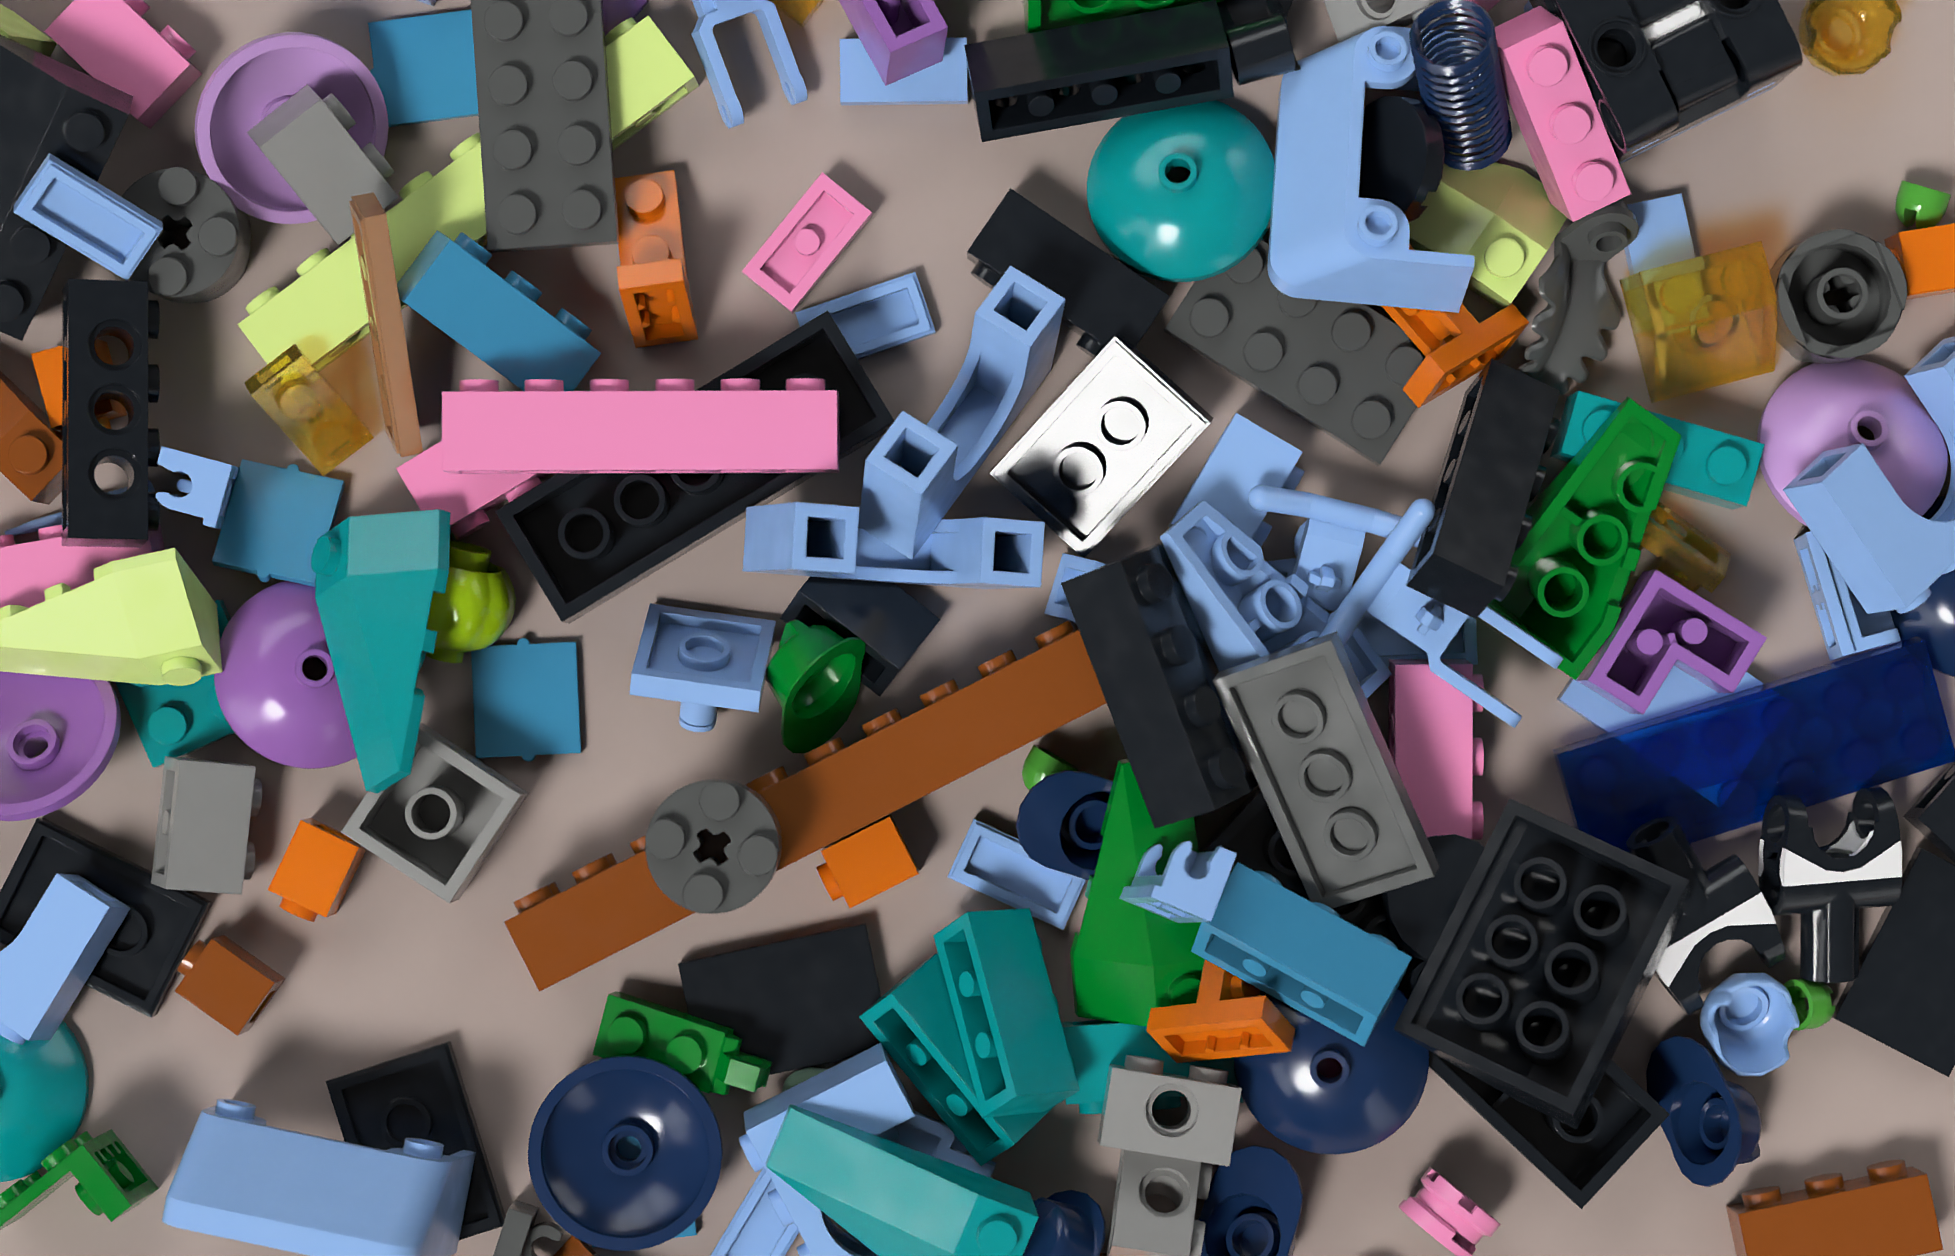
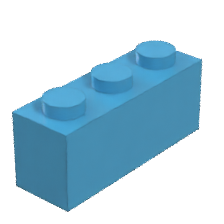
(495, 315)
(1302, 954)

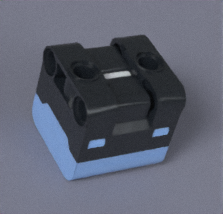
(1674, 61)

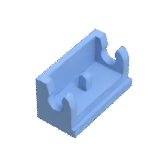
(208, 489)
(1841, 617)
(1188, 886)

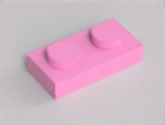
(807, 242)

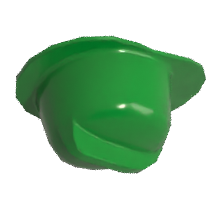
(814, 682)

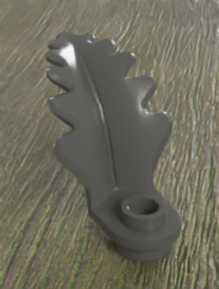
(1578, 297)

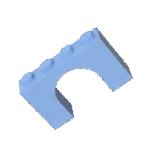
(923, 467)
(1863, 524)
(830, 544)
(55, 956)
(855, 1092)

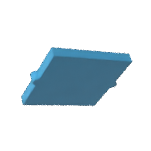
(425, 67)
(276, 521)
(526, 700)

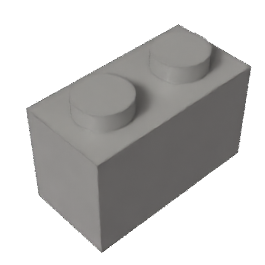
(321, 160)
(205, 825)

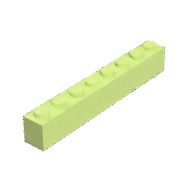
(327, 305)

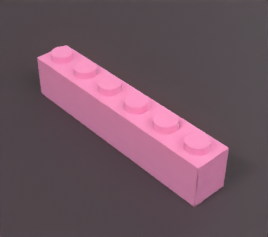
(640, 430)

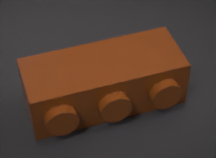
(1862, 1216)

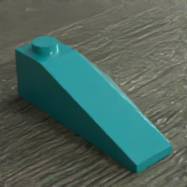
(374, 611)
(896, 1195)

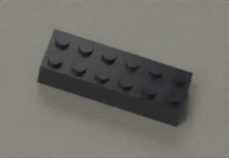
(609, 531)

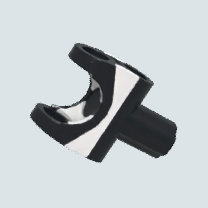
(1831, 880)
(1721, 908)

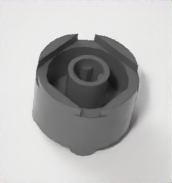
(217, 235)
(1871, 288)
(676, 837)

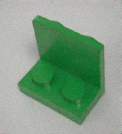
(106, 1173)

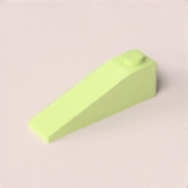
(1496, 217)
(132, 624)

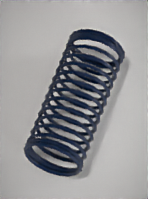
(1460, 81)

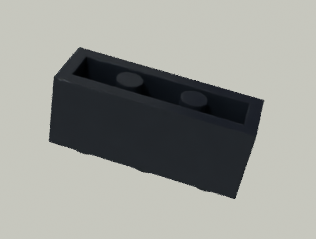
(1097, 288)

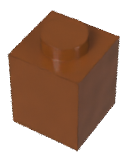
(227, 983)

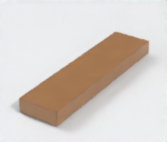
(385, 324)

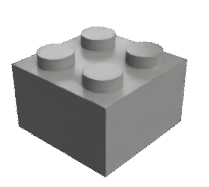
(439, 817)

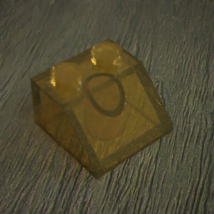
(1703, 321)

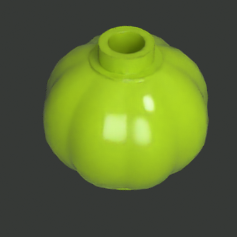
(474, 606)

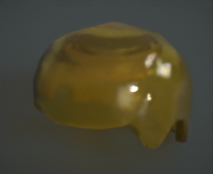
(1847, 34)

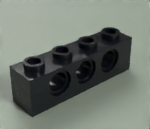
(88, 513)

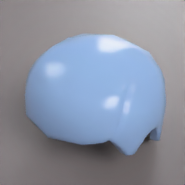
(1749, 1023)

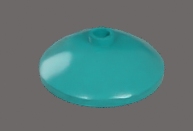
(1188, 226)
(40, 1099)

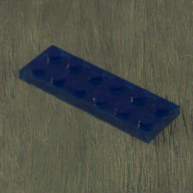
(1729, 756)

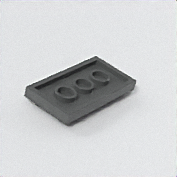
(544, 124)
(1315, 357)
(1326, 772)

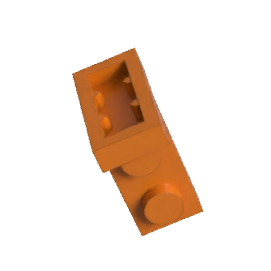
(653, 260)
(1454, 345)
(1223, 1023)

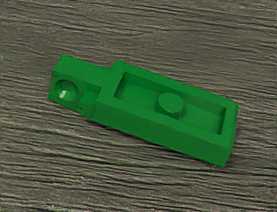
(689, 1044)

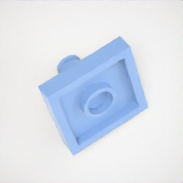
(702, 662)

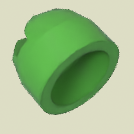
(1920, 205)
(1042, 763)
(1819, 1002)

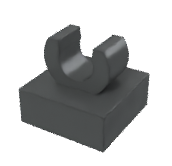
(520, 1232)

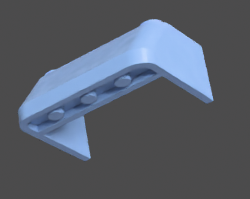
(1321, 232)
(316, 1190)

